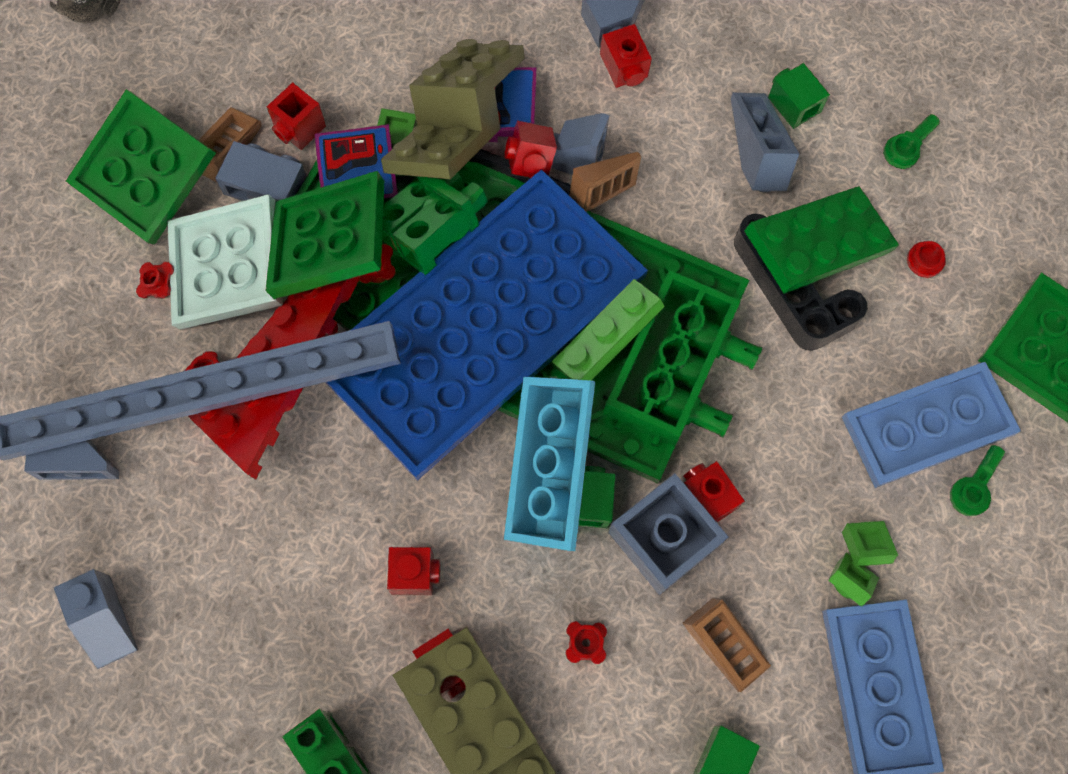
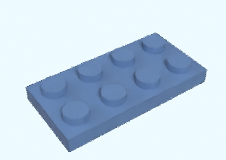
(930, 424)
(882, 689)

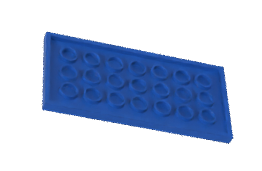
(485, 320)

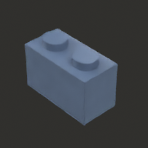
(254, 172)

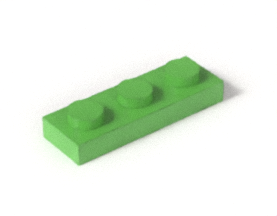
(608, 332)

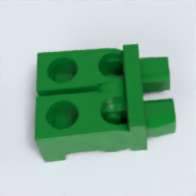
(430, 217)
(322, 747)

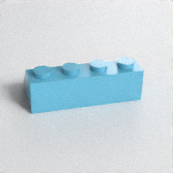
(549, 462)

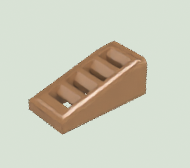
(214, 138)
(597, 182)
(695, 626)

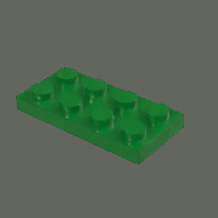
(820, 238)

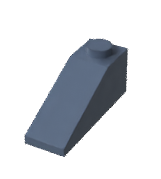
(763, 143)

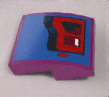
(515, 100)
(353, 154)

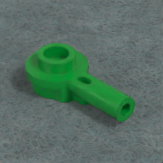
(904, 149)
(970, 494)

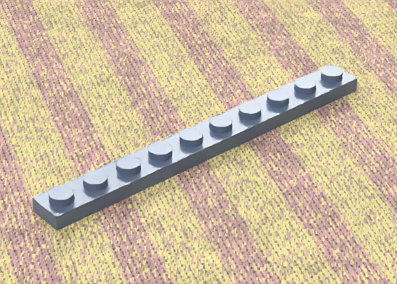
(198, 390)

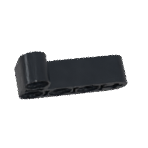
(811, 309)

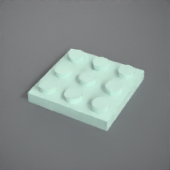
(221, 262)

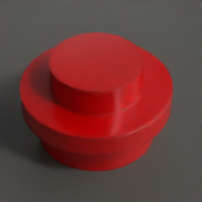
(926, 259)

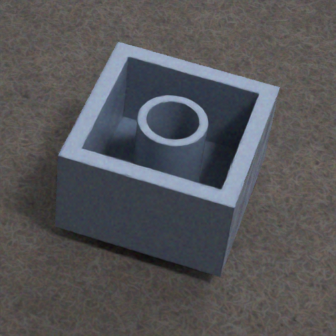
(667, 534)

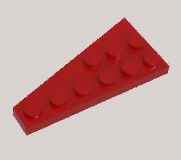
(250, 426)

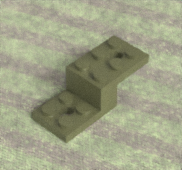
(454, 109)
(481, 729)

